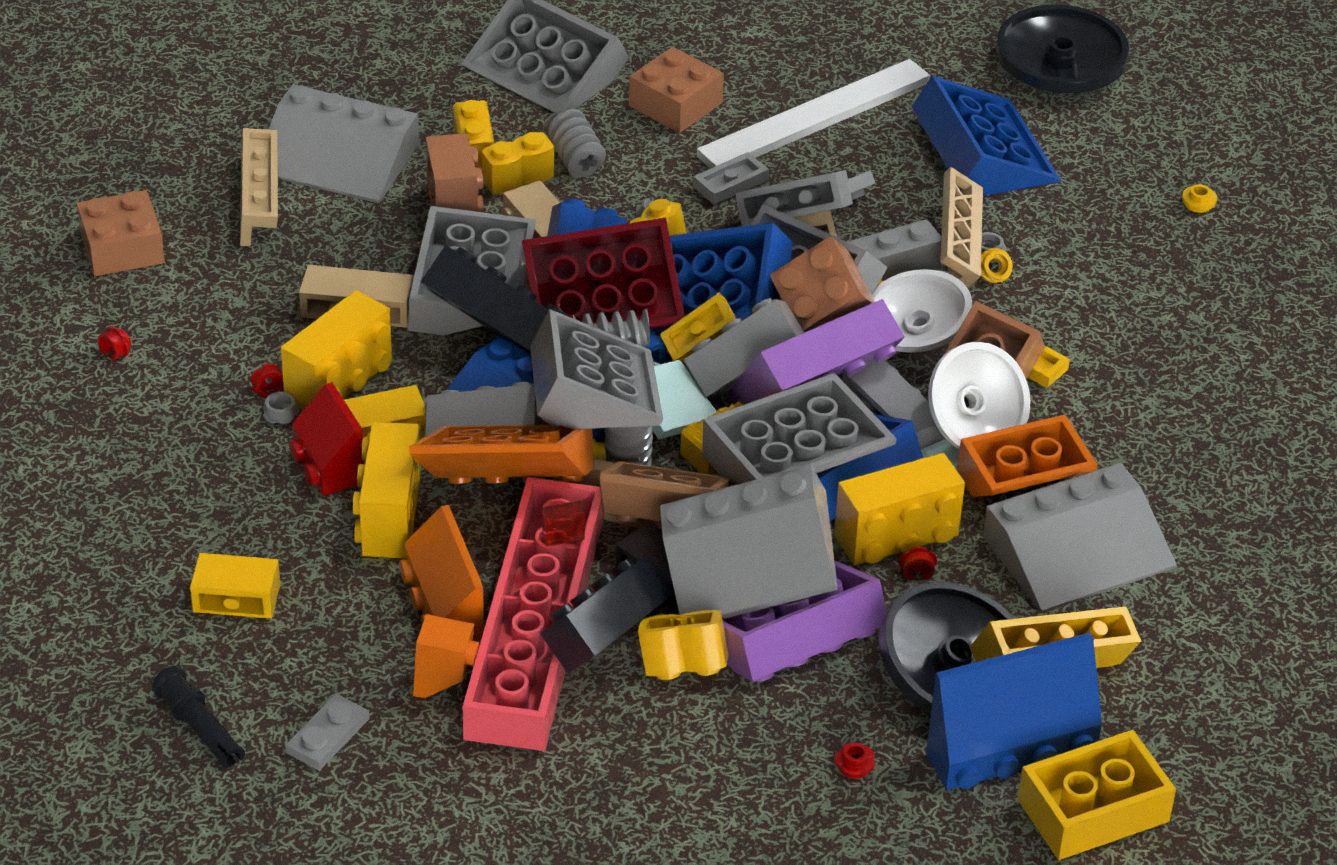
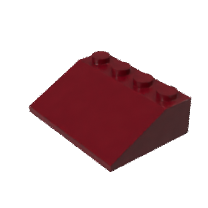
(607, 272)

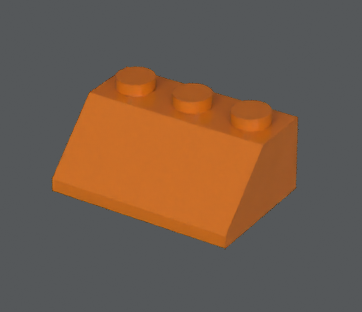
(1022, 456)
(443, 573)

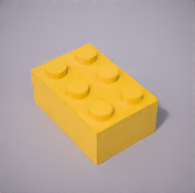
(340, 348)
(388, 490)
(899, 509)
(1096, 794)

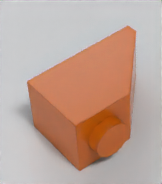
(442, 654)

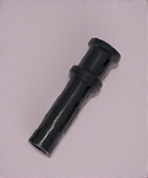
(189, 705)

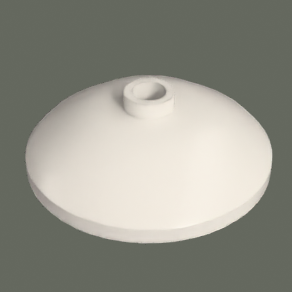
(926, 307)
(991, 384)

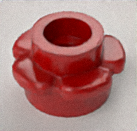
(114, 339)
(267, 371)
(918, 560)
(851, 766)

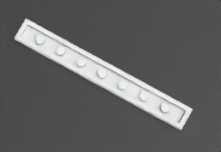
(816, 114)

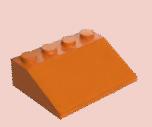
(506, 452)

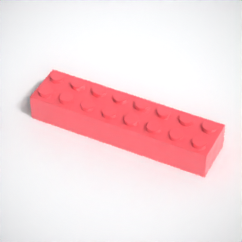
(515, 671)

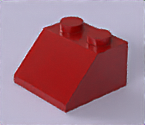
(328, 442)

